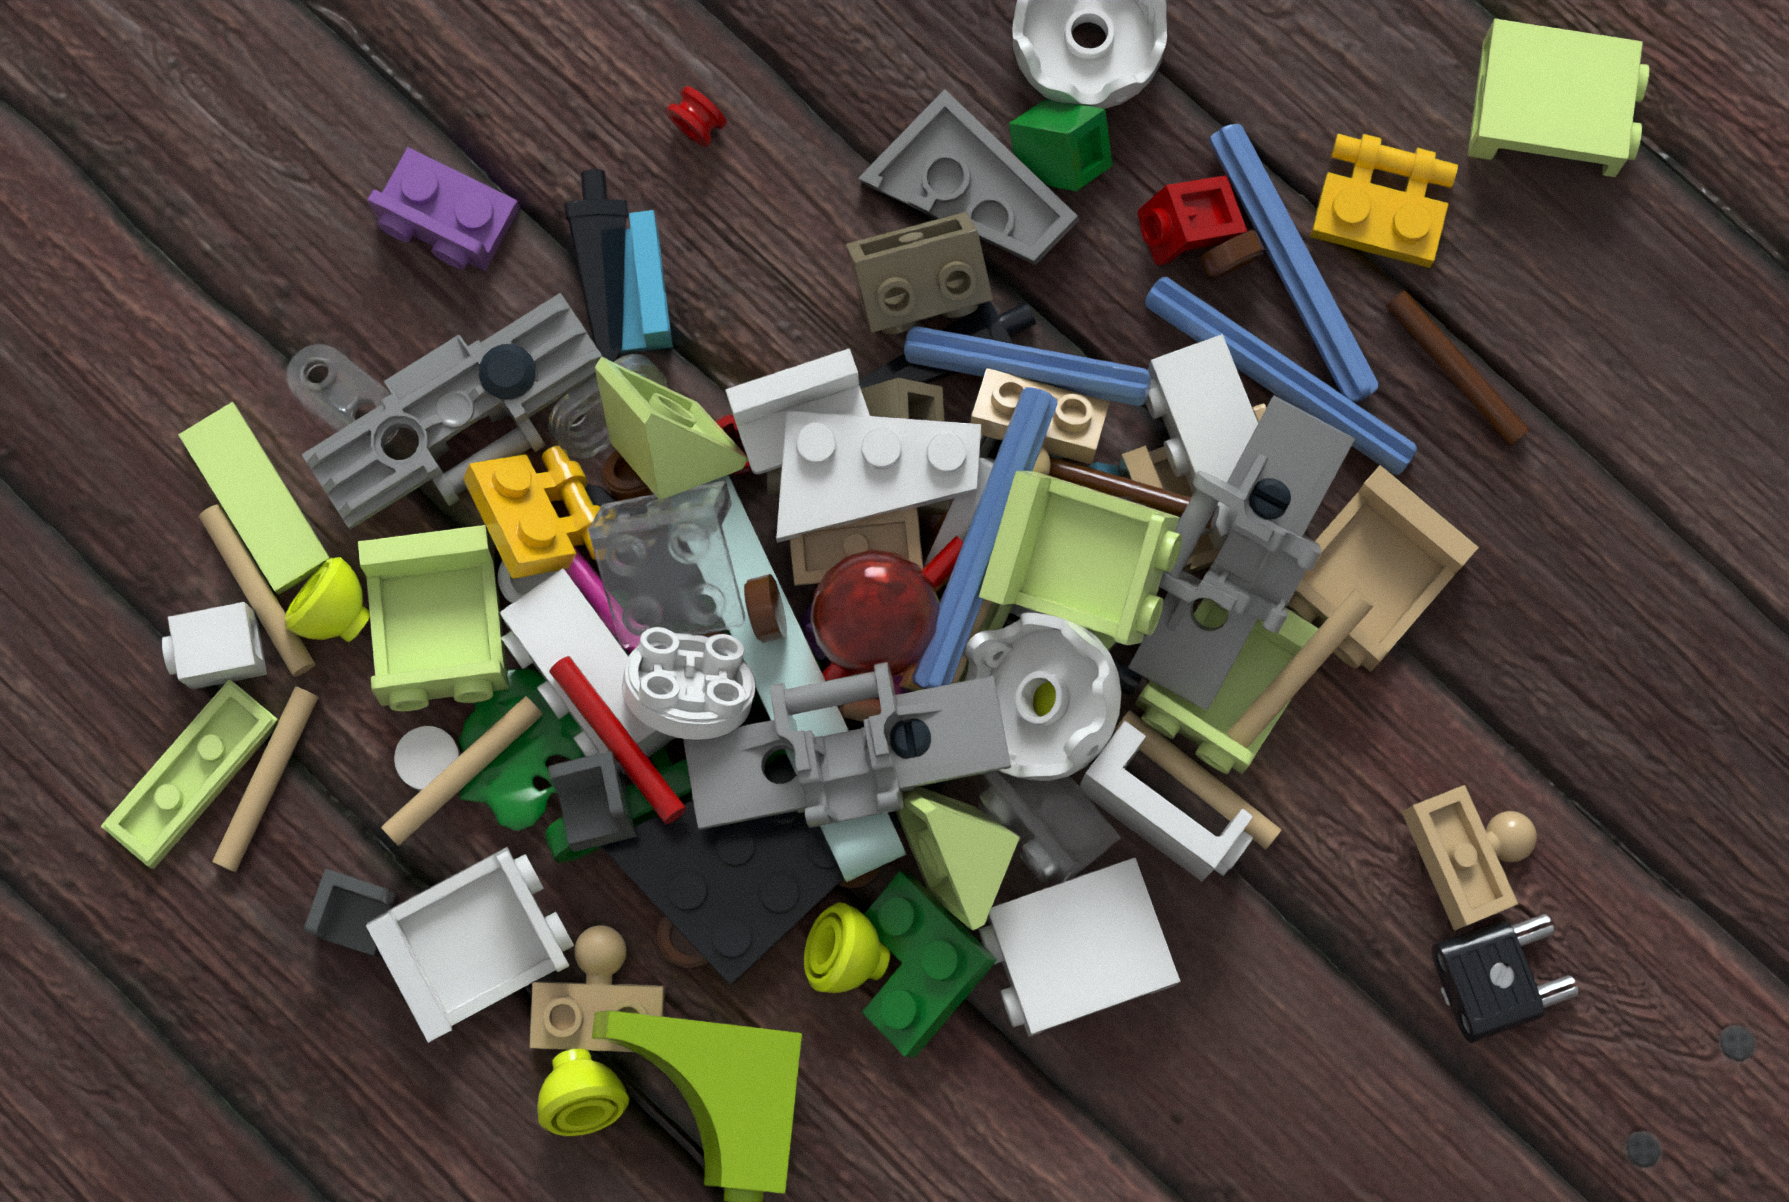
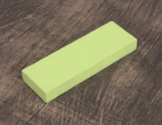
(255, 498)
(190, 774)

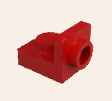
(1190, 217)

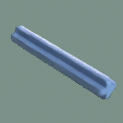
(1070, 372)

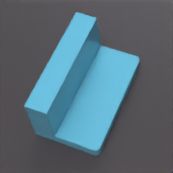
(645, 300)

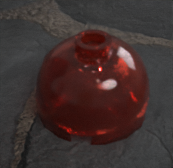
(874, 612)

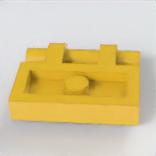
(1378, 217)
(520, 511)

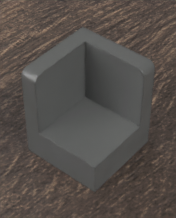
(593, 801)
(344, 908)

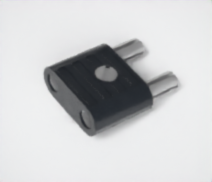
(1490, 978)

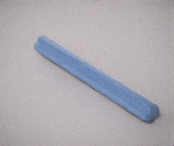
(1293, 263)
(1282, 375)
(961, 597)

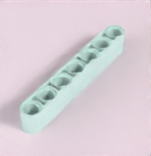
(855, 843)

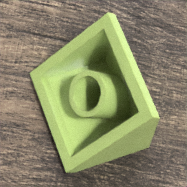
(663, 433)
(957, 852)

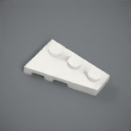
(869, 466)

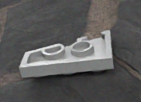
(956, 166)

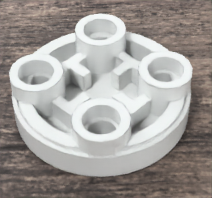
(688, 684)

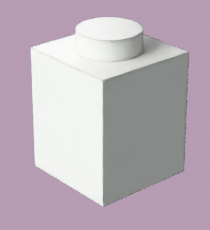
(214, 646)

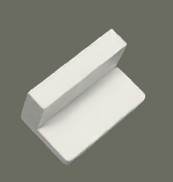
(815, 386)

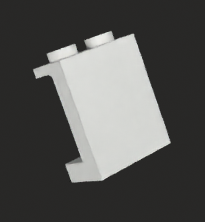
(1155, 817)
(470, 941)
(1079, 948)

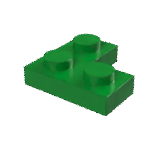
(937, 966)

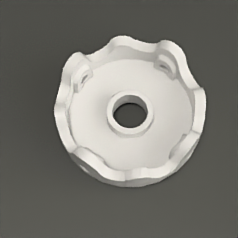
(1085, 75)
(1085, 683)

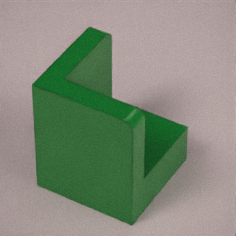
(1062, 143)

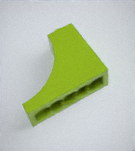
(736, 1086)

